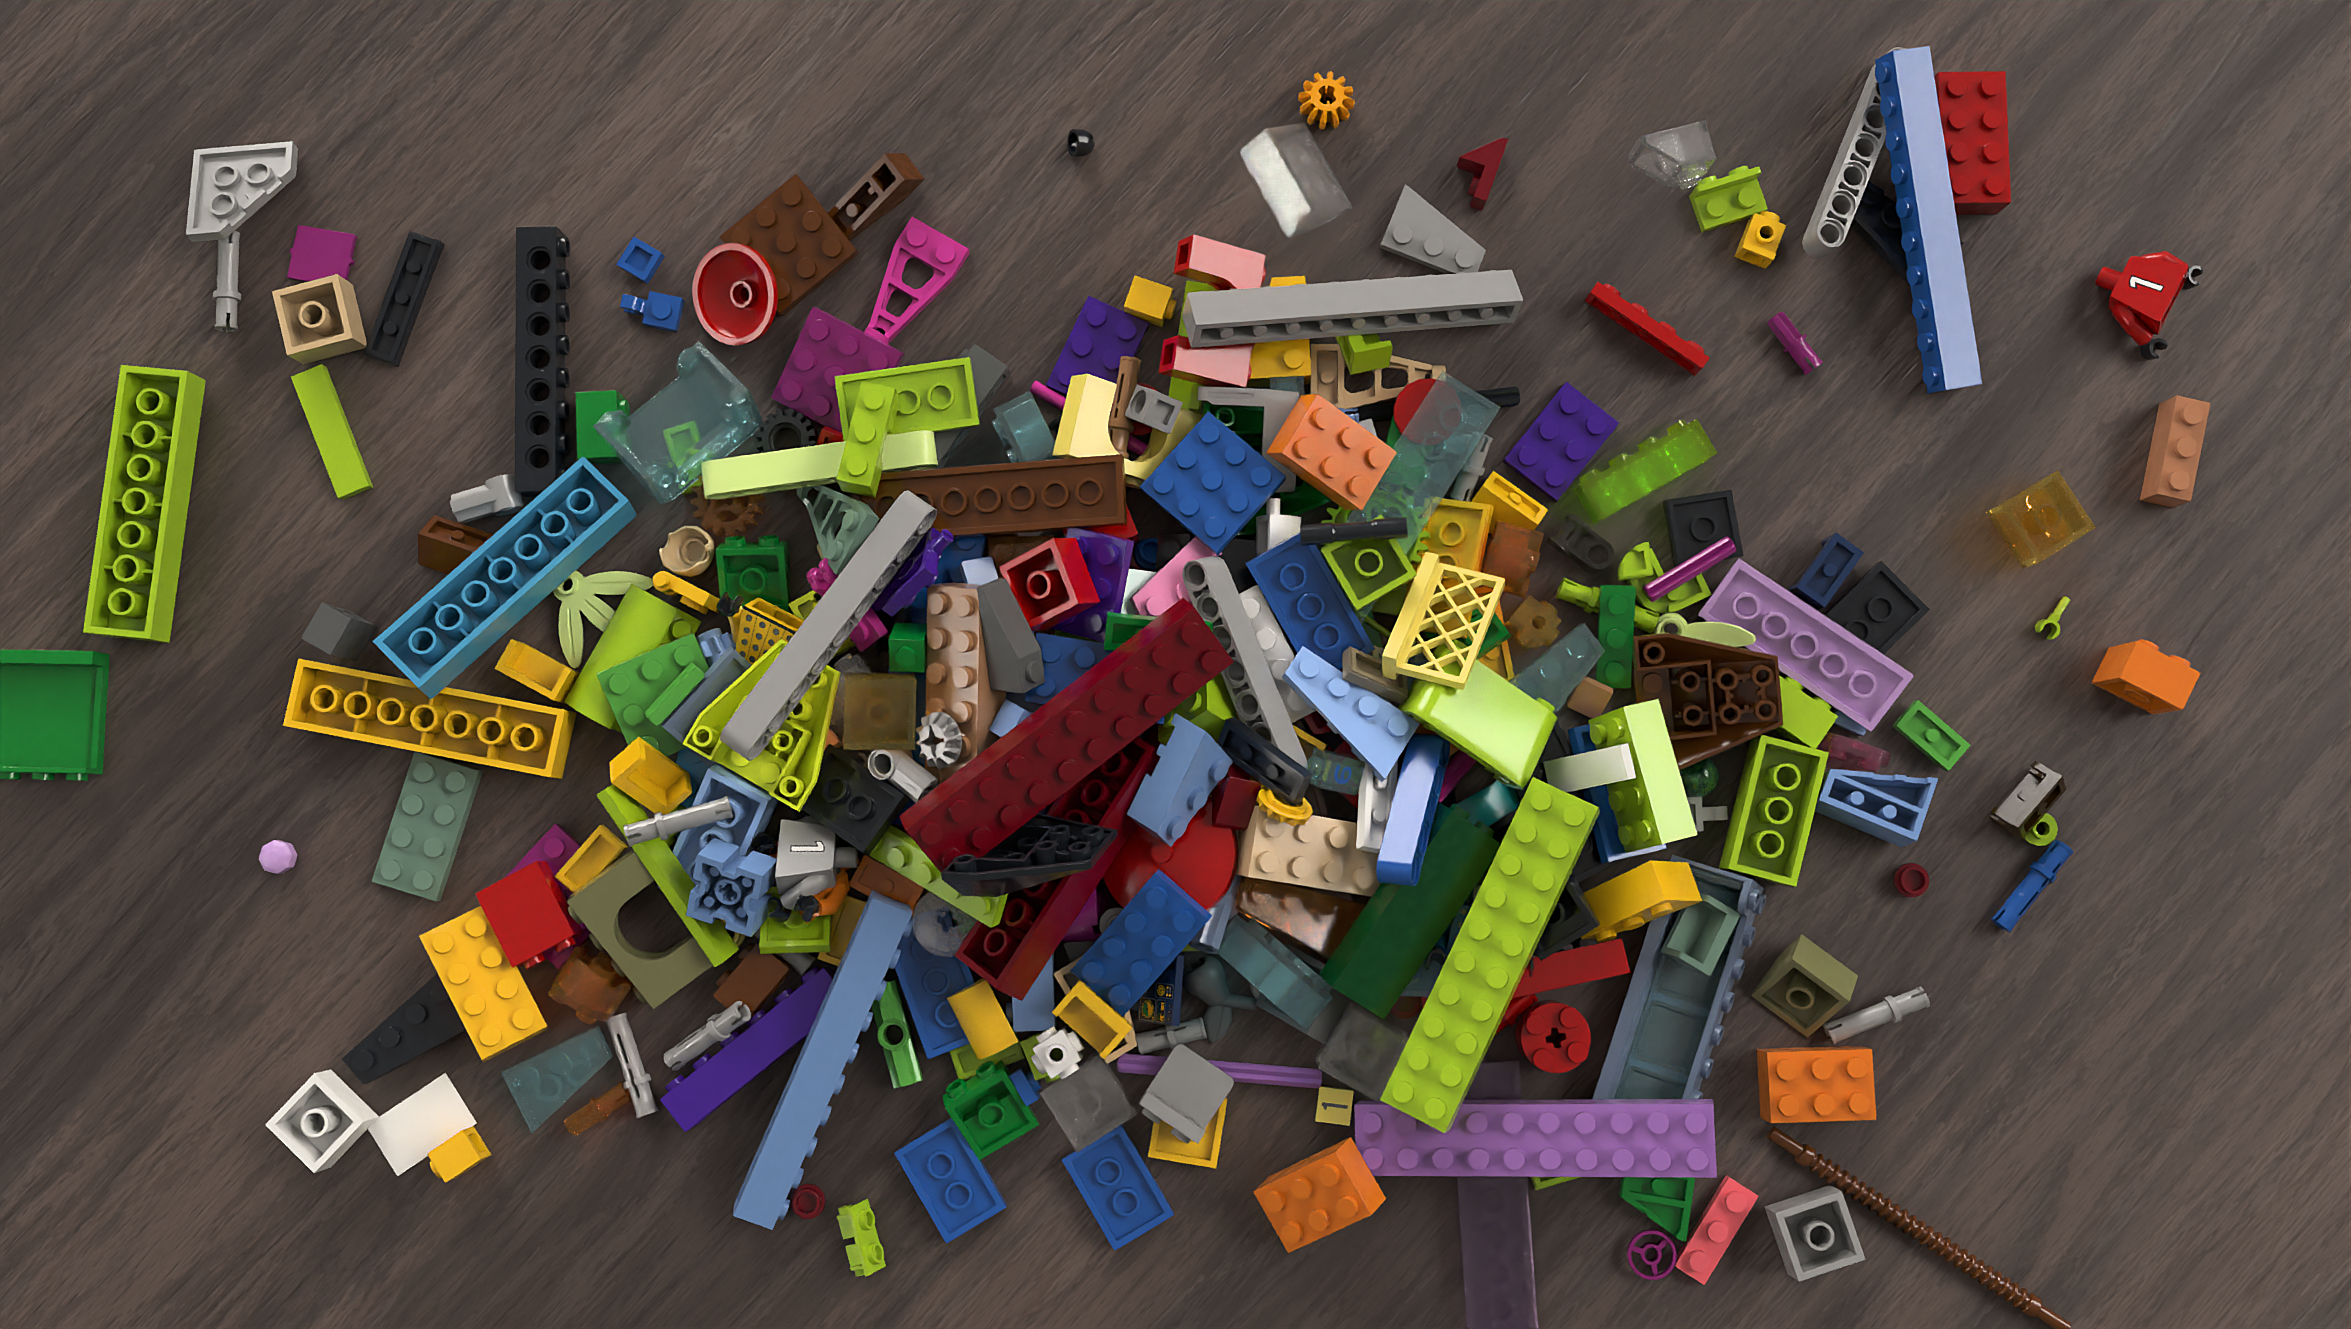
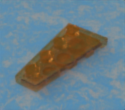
(1299, 913)

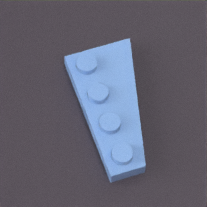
(1360, 716)

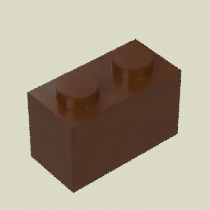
(752, 979)

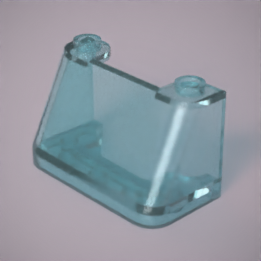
(685, 424)

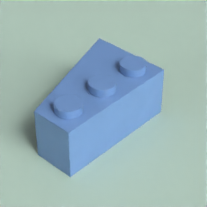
(1180, 783)

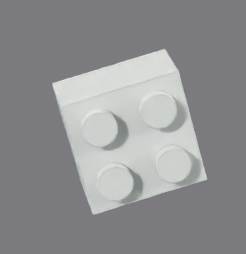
(322, 1120)

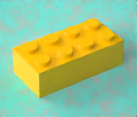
(483, 984)

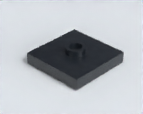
(1700, 522)

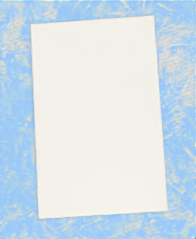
(421, 1124)

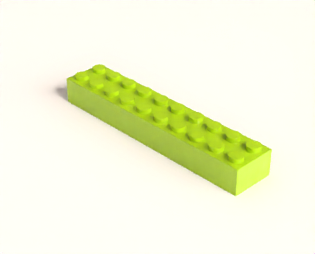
(1490, 955)

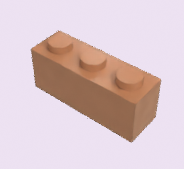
(2175, 451)

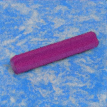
(1689, 569)

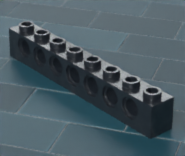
(531, 247)

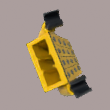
(757, 625)

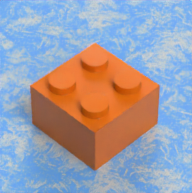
(2146, 677)

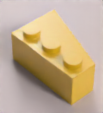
(1280, 358)
(1640, 897)

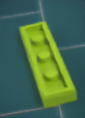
(332, 432)

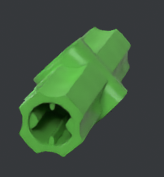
(901, 1056)

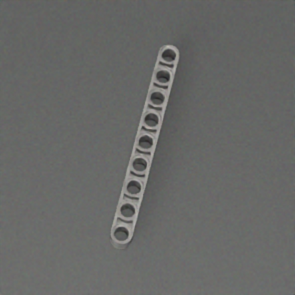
(828, 625)

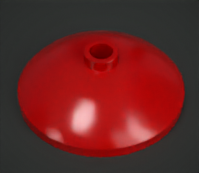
(722, 294)

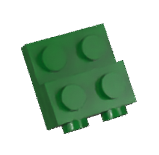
(755, 570)
(988, 1109)

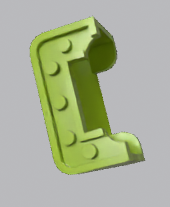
(1485, 720)

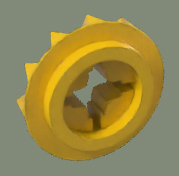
(1281, 810)

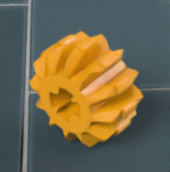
(1326, 112)

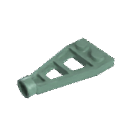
(855, 528)

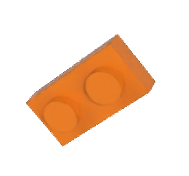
(877, 877)

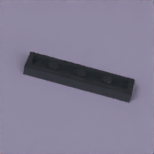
(403, 298)

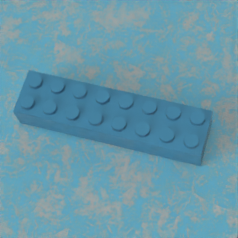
(506, 578)

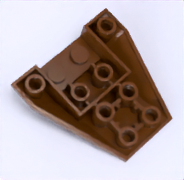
(1706, 692)

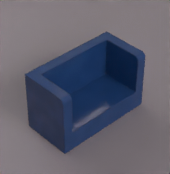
(1827, 571)

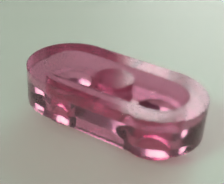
(1843, 747)

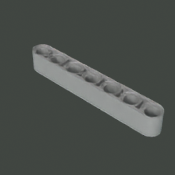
(1854, 168)
(1249, 676)

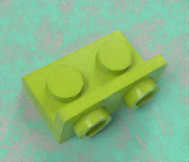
(1728, 198)

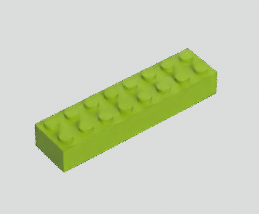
(144, 504)

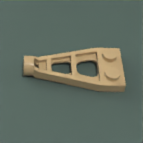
(1328, 377)

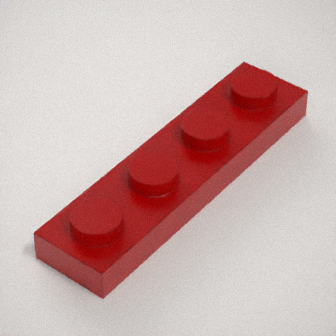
(1657, 335)

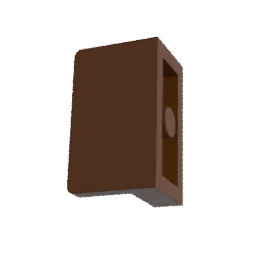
(447, 543)

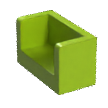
(1365, 352)

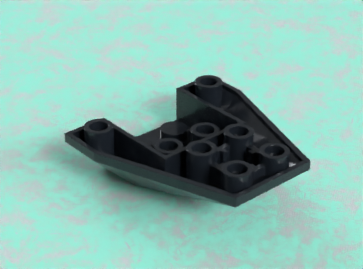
(1030, 856)

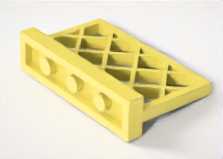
(1417, 608)

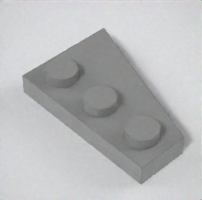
(1429, 238)

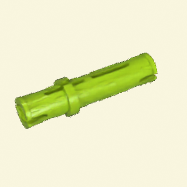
(1589, 600)

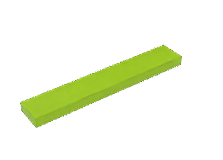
(668, 875)

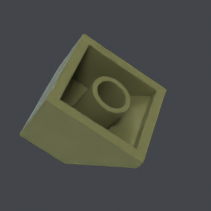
(1805, 986)

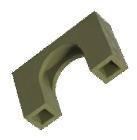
(653, 974)

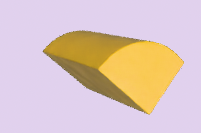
(982, 1019)

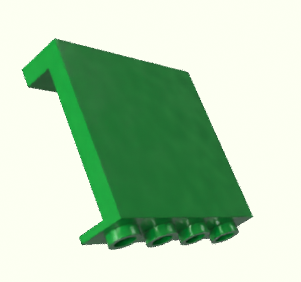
(52, 713)

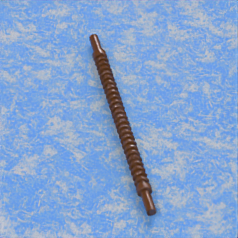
(2029, 1303)

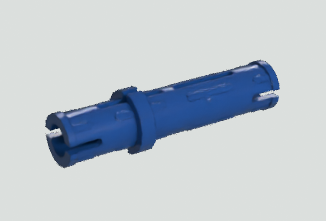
(2038, 877)

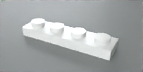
(1275, 649)

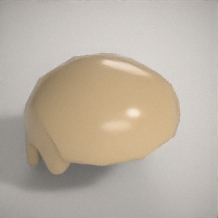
(688, 551)

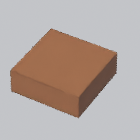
(1590, 697)

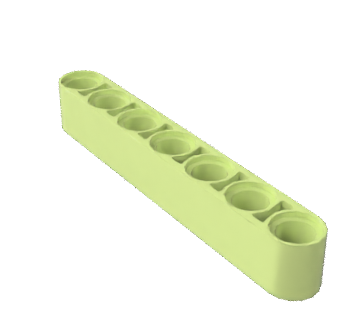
(808, 466)

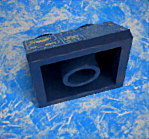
(1163, 998)

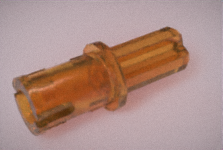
(597, 1109)

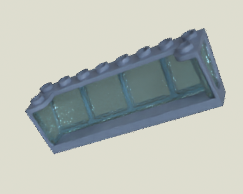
(1677, 1013)

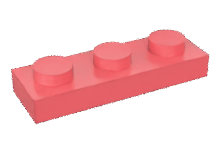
(1715, 1229)

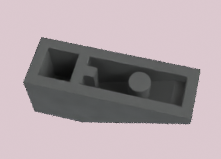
(1009, 643)

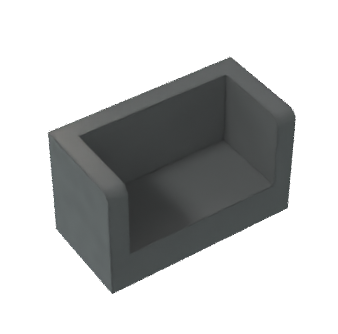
(338, 632)

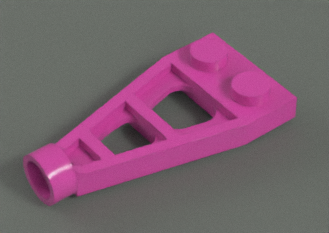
(931, 249)

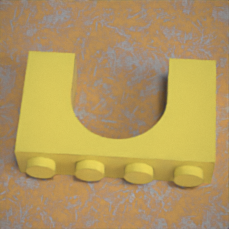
(1085, 429)

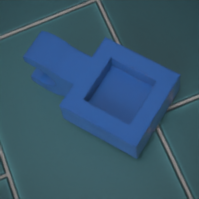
(659, 310)

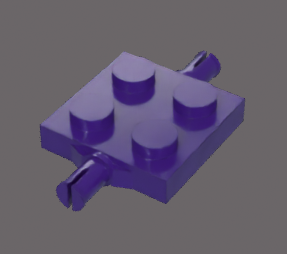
(915, 573)

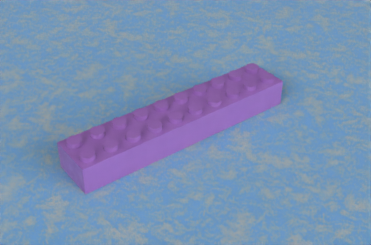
(1544, 1139)

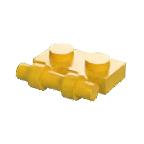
(692, 595)

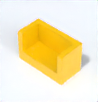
(537, 670)
(650, 777)
(1092, 1019)

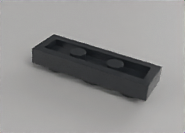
(1264, 761)

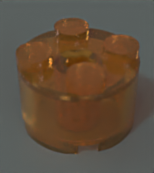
(1512, 556)
(590, 986)

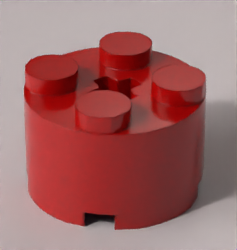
(1569, 1048)

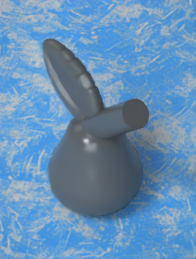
(1207, 981)

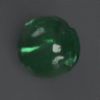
(1700, 778)

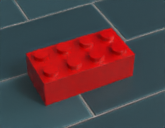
(1976, 139)

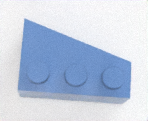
(1876, 803)

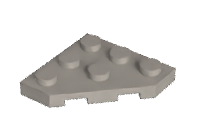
(234, 184)

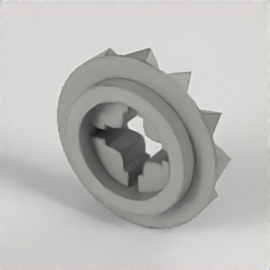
(942, 726)

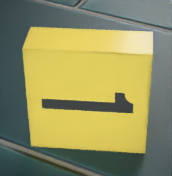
(1334, 1105)

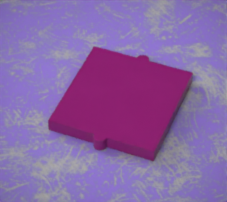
(320, 254)

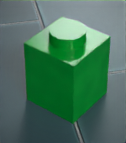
(908, 647)

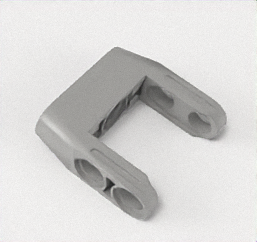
(1276, 410)

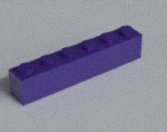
(747, 1054)

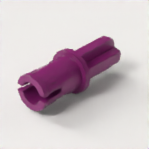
(1794, 342)

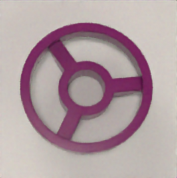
(1658, 1246)

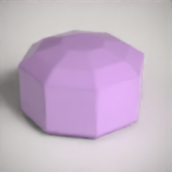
(278, 857)

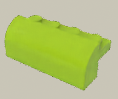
(636, 627)

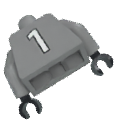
(806, 863)

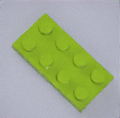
(930, 395)

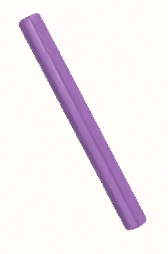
(1238, 1071)

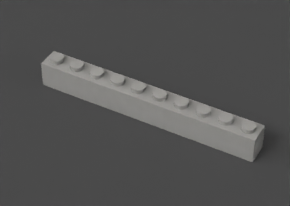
(1350, 308)

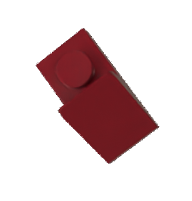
(1485, 163)
(1234, 799)

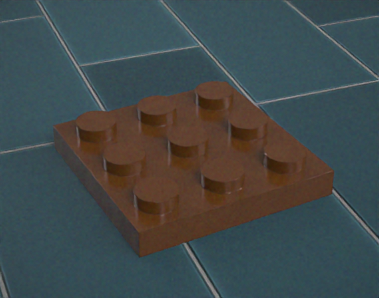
(795, 240)

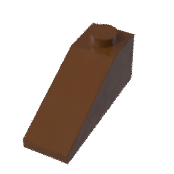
(876, 193)

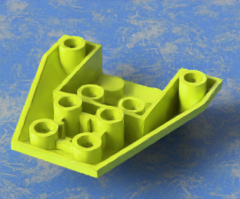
(794, 754)

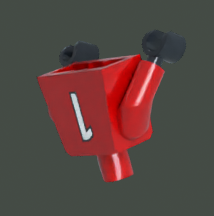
(2146, 295)

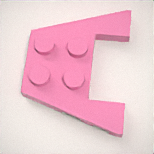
(1167, 584)

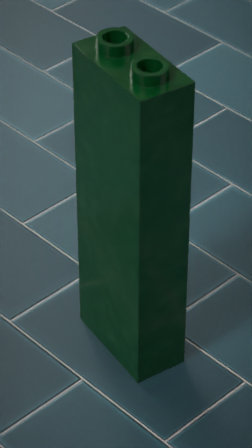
(1407, 921)

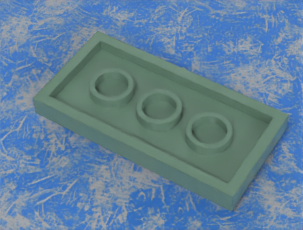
(427, 826)

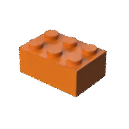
(1331, 452)
(1816, 1084)
(1319, 1195)

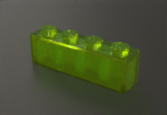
(1644, 471)

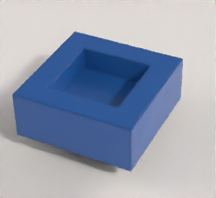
(640, 260)
(1026, 1085)

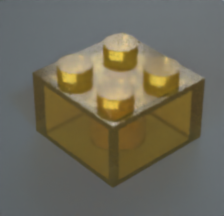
(2040, 519)
(879, 711)

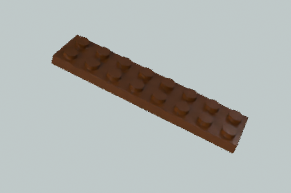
(1014, 495)

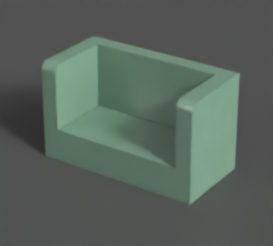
(1700, 934)

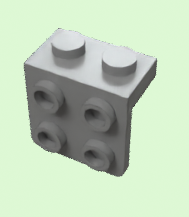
(1186, 1093)

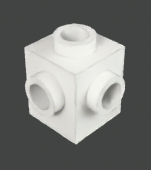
(1061, 1039)

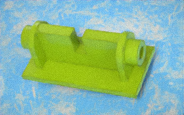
(866, 1253)

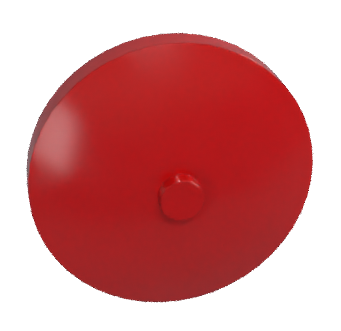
(1198, 861)

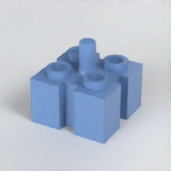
(731, 887)

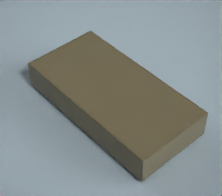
(1367, 673)

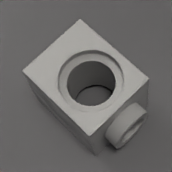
(1153, 409)

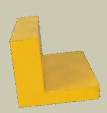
(1509, 503)

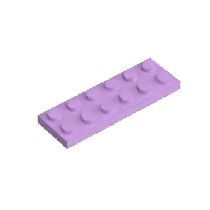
(1808, 645)

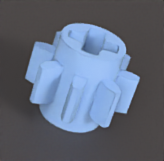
(714, 644)

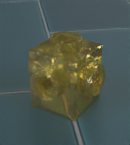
(1521, 623)

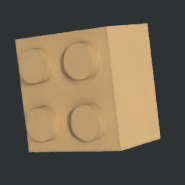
(319, 319)

